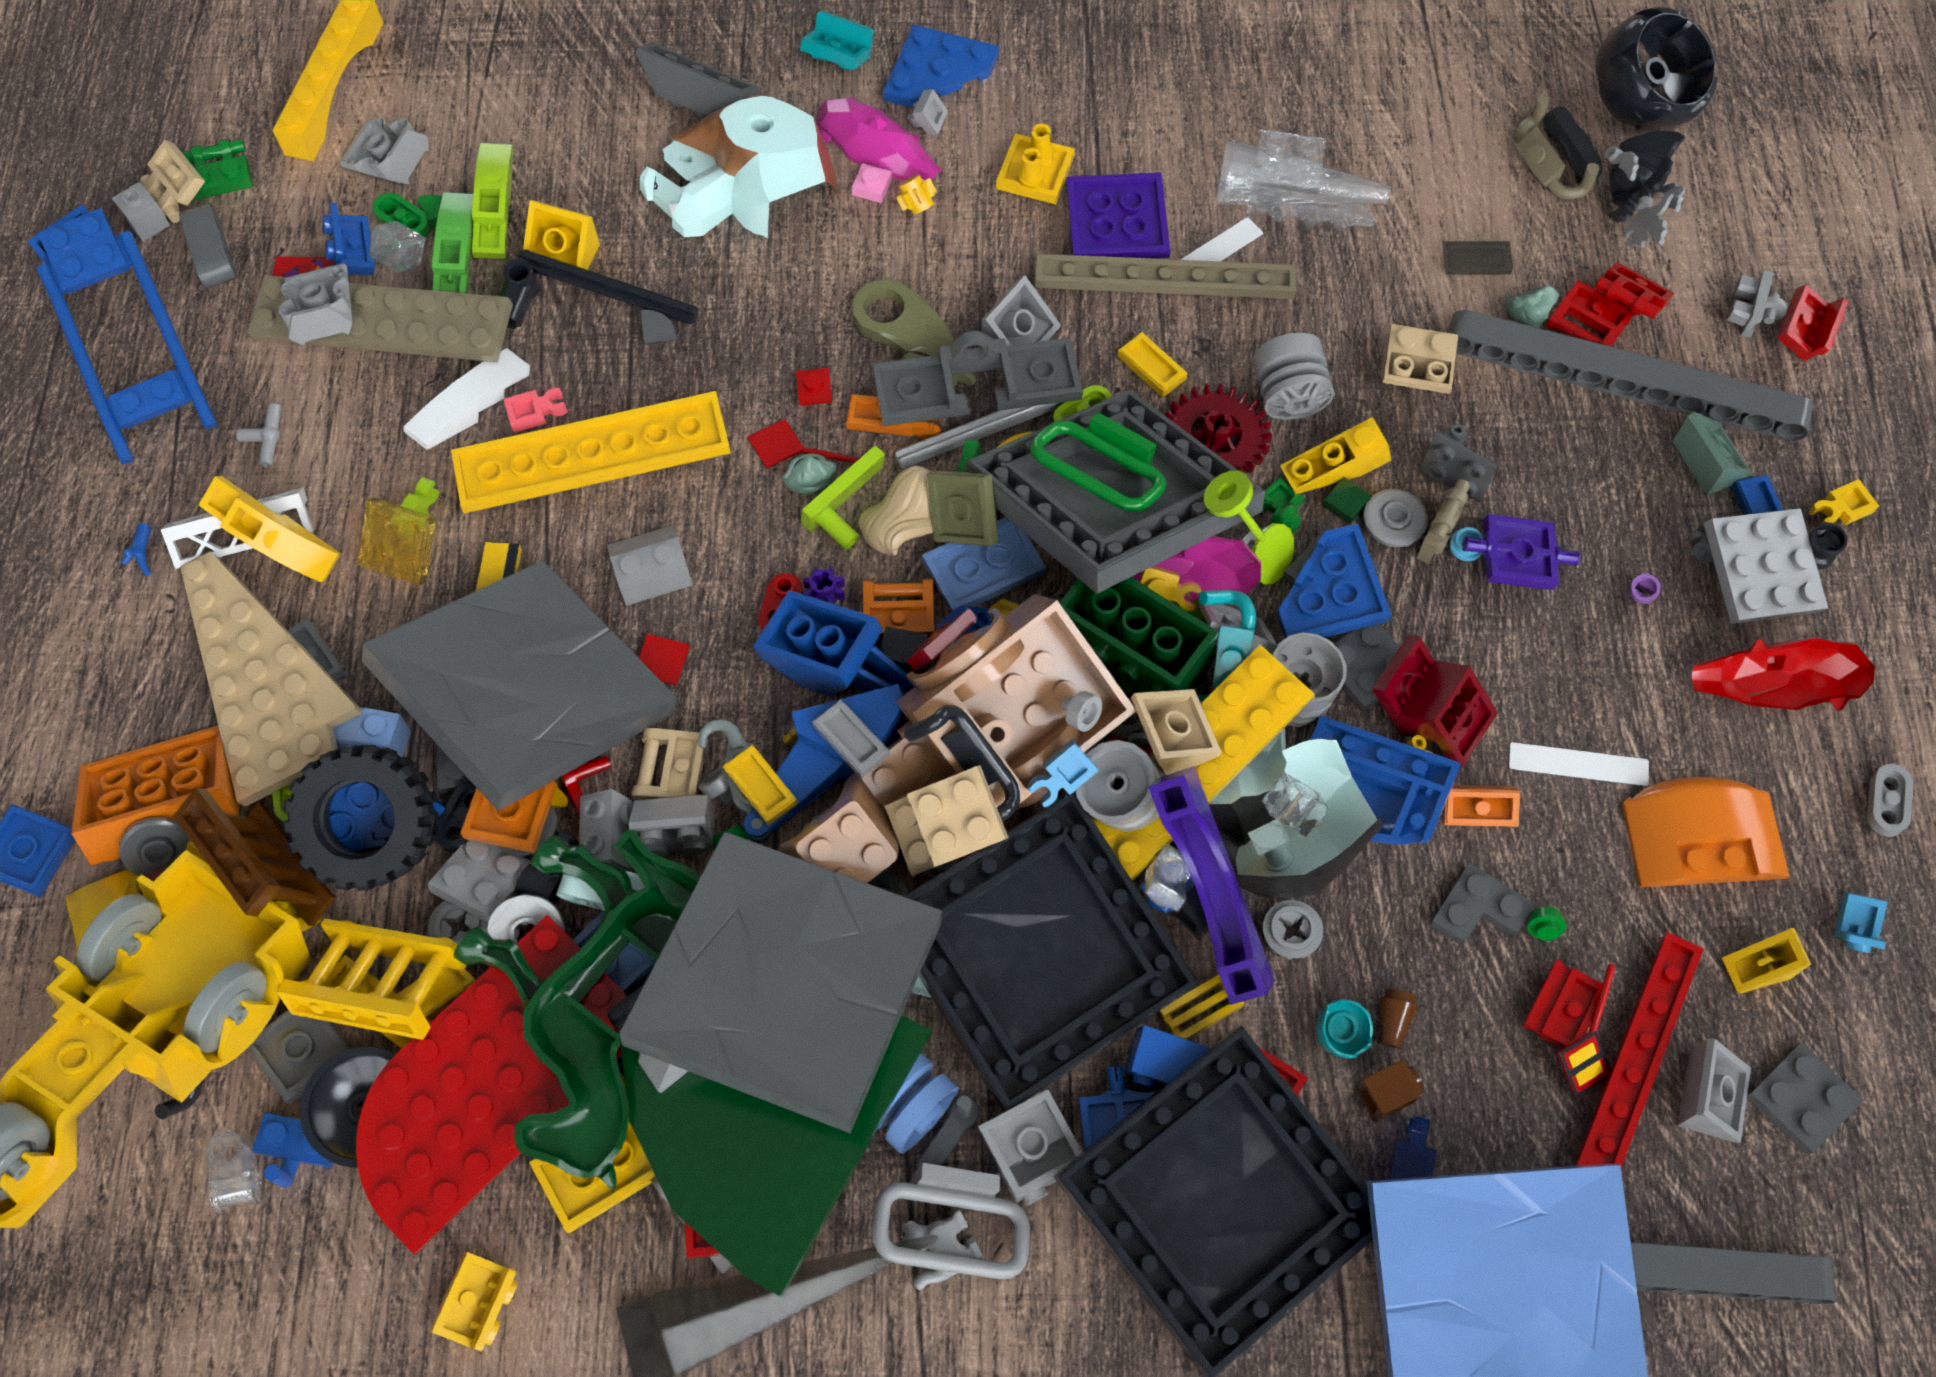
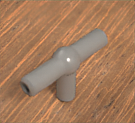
(268, 435)

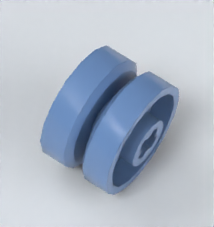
(918, 1105)

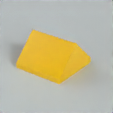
(561, 234)

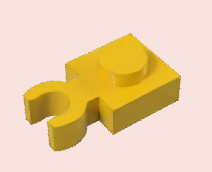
(1847, 503)
(1166, 584)

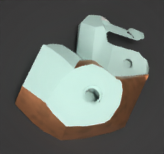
(739, 165)

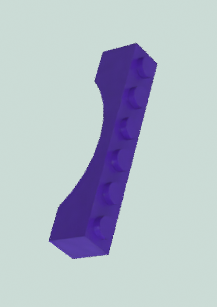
(1232, 931)

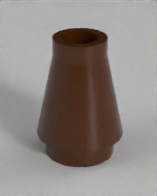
(1396, 1015)

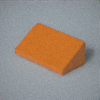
(1482, 806)

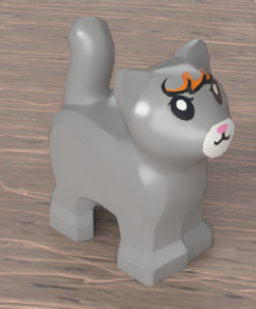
(946, 1243)

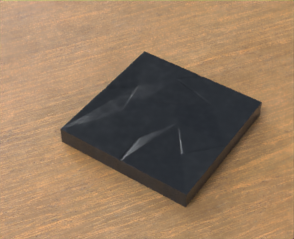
(1045, 952)
(1221, 1201)

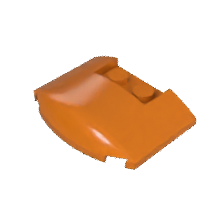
(1703, 833)

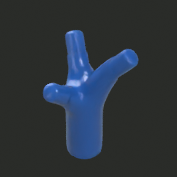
(138, 548)

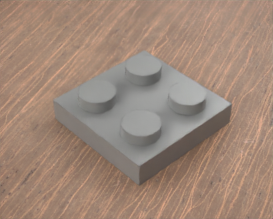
(478, 878)

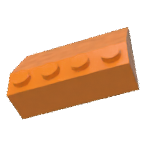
(146, 785)

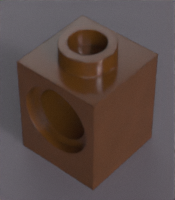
(1390, 1090)

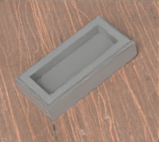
(851, 738)

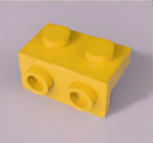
(474, 1302)

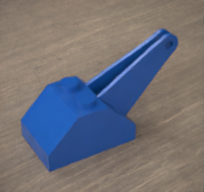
(825, 647)

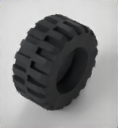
(311, 826)

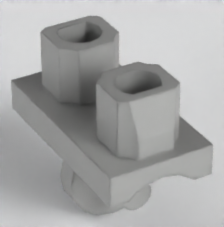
(1759, 304)

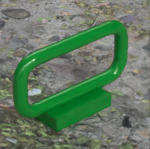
(1112, 442)

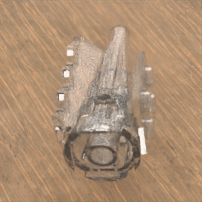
(1289, 180)

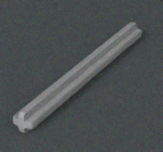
(971, 430)

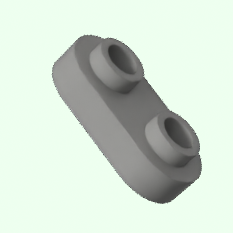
(1893, 804)

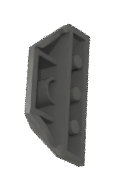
(691, 82)

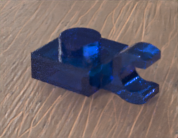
(1412, 1158)

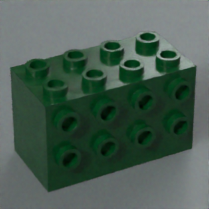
(1142, 636)

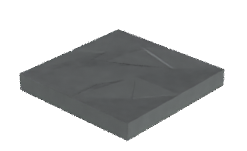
(1092, 535)
(518, 683)
(783, 981)

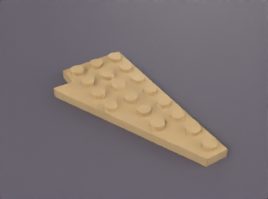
(265, 688)

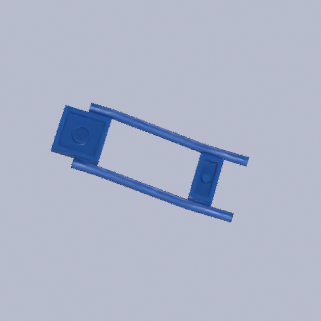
(85, 254)

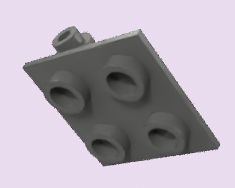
(1451, 461)

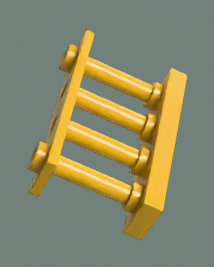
(374, 1009)

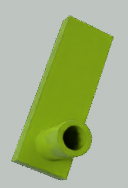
(822, 508)

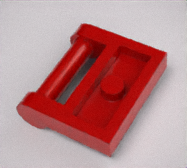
(1593, 310)

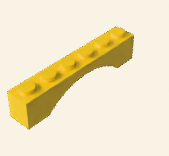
(306, 113)

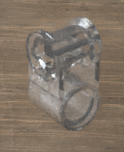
(235, 1179)

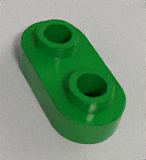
(403, 211)

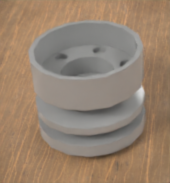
(1293, 376)
(1318, 667)

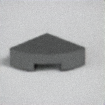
(657, 327)

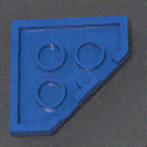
(938, 63)
(1335, 589)
(364, 815)

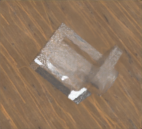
(1167, 879)

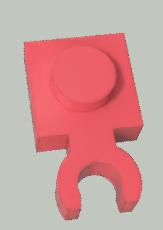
(529, 410)

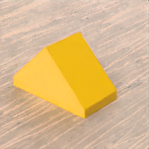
(1767, 962)

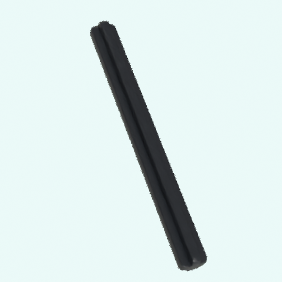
(610, 287)

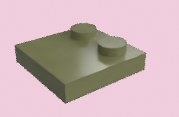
(962, 507)

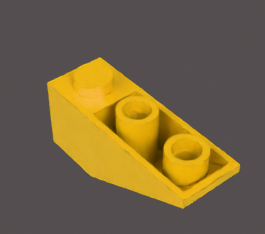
(1345, 455)

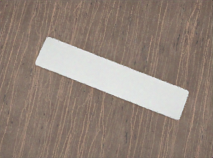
(1227, 242)
(1579, 764)

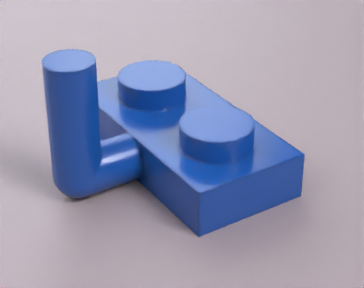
(284, 1139)

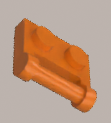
(904, 615)

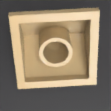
(1176, 728)

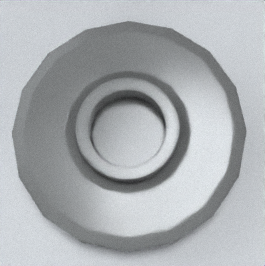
(1395, 518)

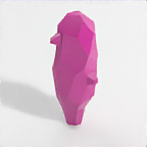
(874, 139)
(1215, 566)

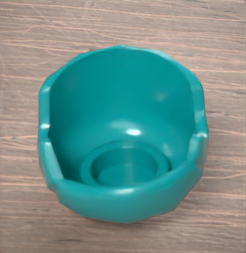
(1344, 1028)

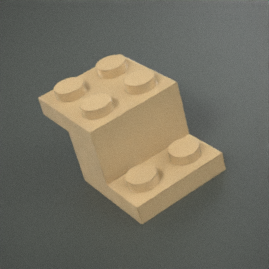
(946, 820)

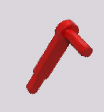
(584, 771)

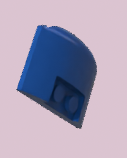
(1396, 779)

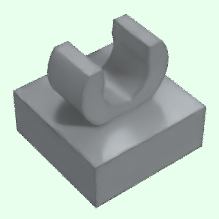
(928, 113)

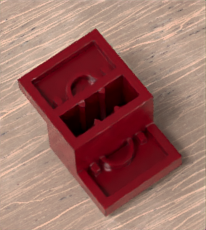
(1435, 700)

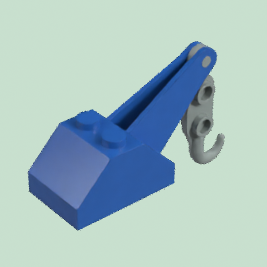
(812, 762)

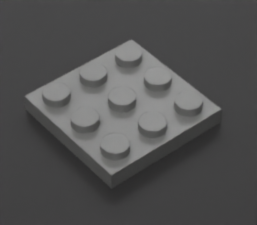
(1765, 565)

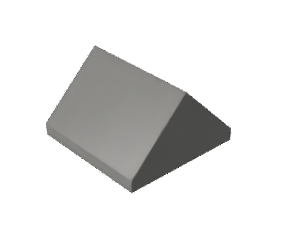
(1020, 316)
(1714, 1092)

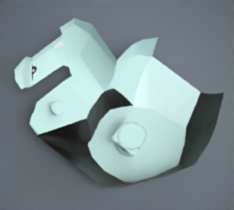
(1272, 856)

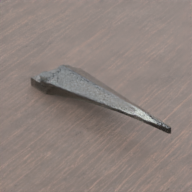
(697, 1322)

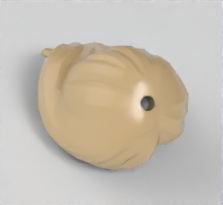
(901, 514)

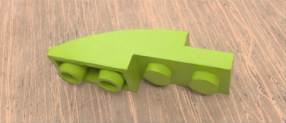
(491, 200)

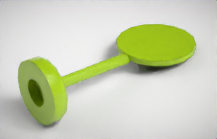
(1274, 544)

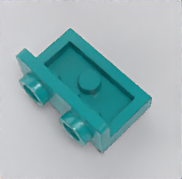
(839, 41)

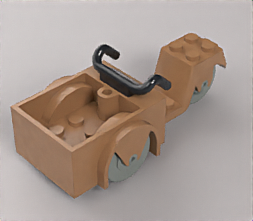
(980, 703)

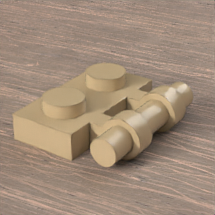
(176, 174)

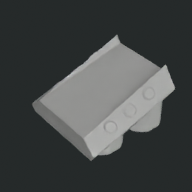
(386, 150)
(317, 304)

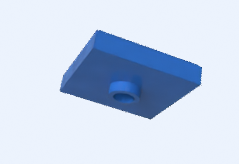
(31, 849)

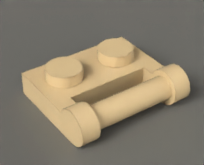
(681, 766)

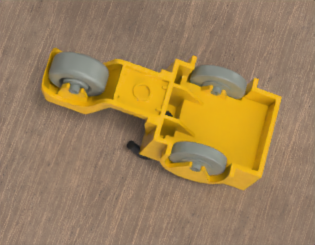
(157, 989)

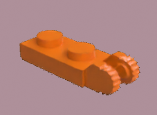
(865, 416)

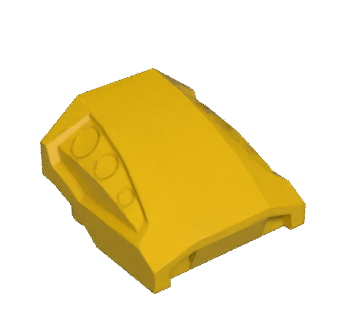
(93, 898)

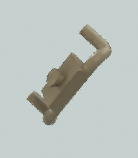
(1544, 159)

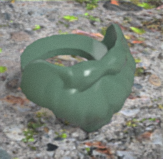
(1532, 306)
(809, 474)

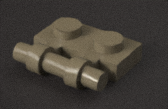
(1444, 521)

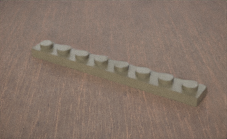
(1166, 276)

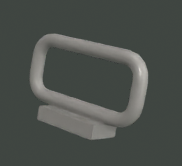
(955, 1189)

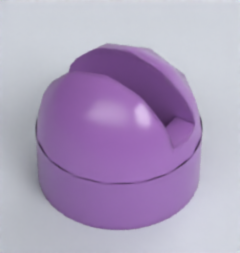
(1648, 584)

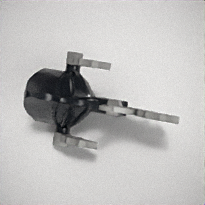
(1638, 173)

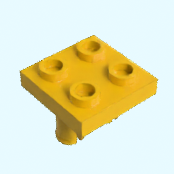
(1035, 166)

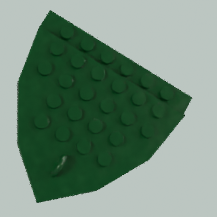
(750, 1170)

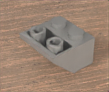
(674, 824)

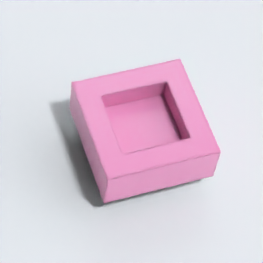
(872, 183)

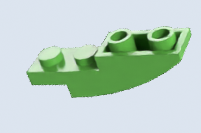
(453, 243)

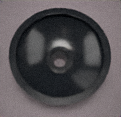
(332, 1101)

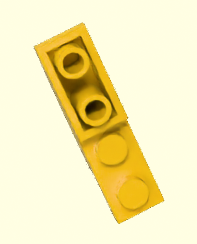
(268, 532)

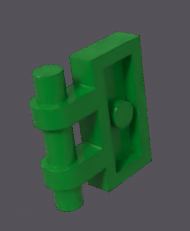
(223, 175)

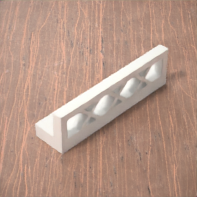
(208, 523)

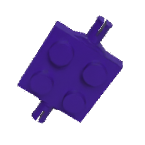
(1520, 552)

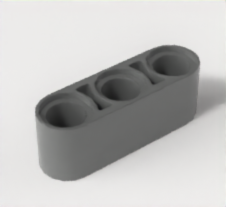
(208, 245)

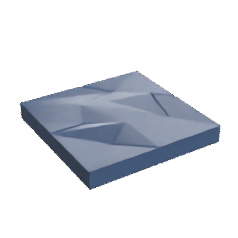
(1507, 1274)

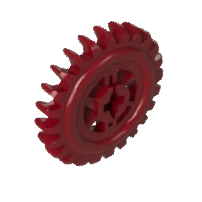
(1237, 420)

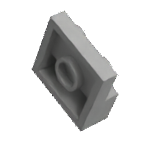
(1030, 1146)

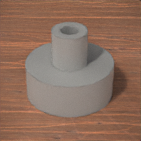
(1082, 710)
(717, 785)

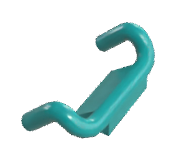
(1234, 640)

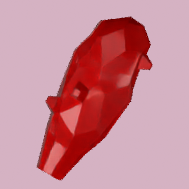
(1803, 669)

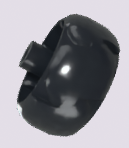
(1630, 86)

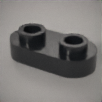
(454, 817)

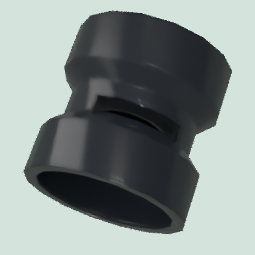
(1826, 543)

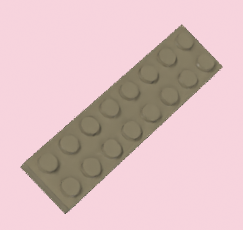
(401, 321)

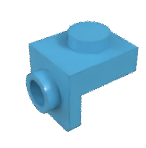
(1861, 922)

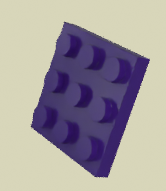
(1118, 215)

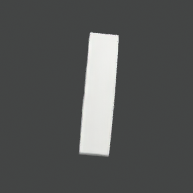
(462, 401)

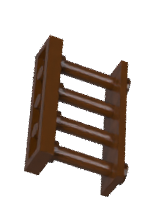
(252, 857)

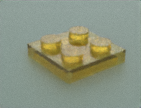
(396, 541)

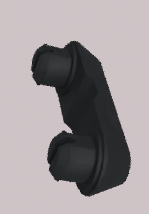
(1572, 139)

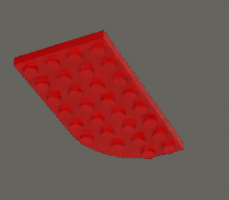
(450, 1103)

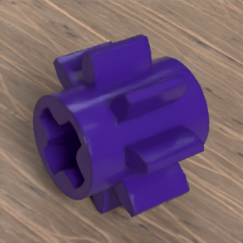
(824, 586)

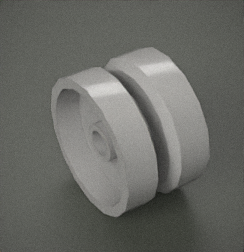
(1101, 795)

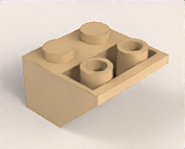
(1419, 358)

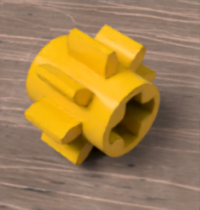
(916, 194)

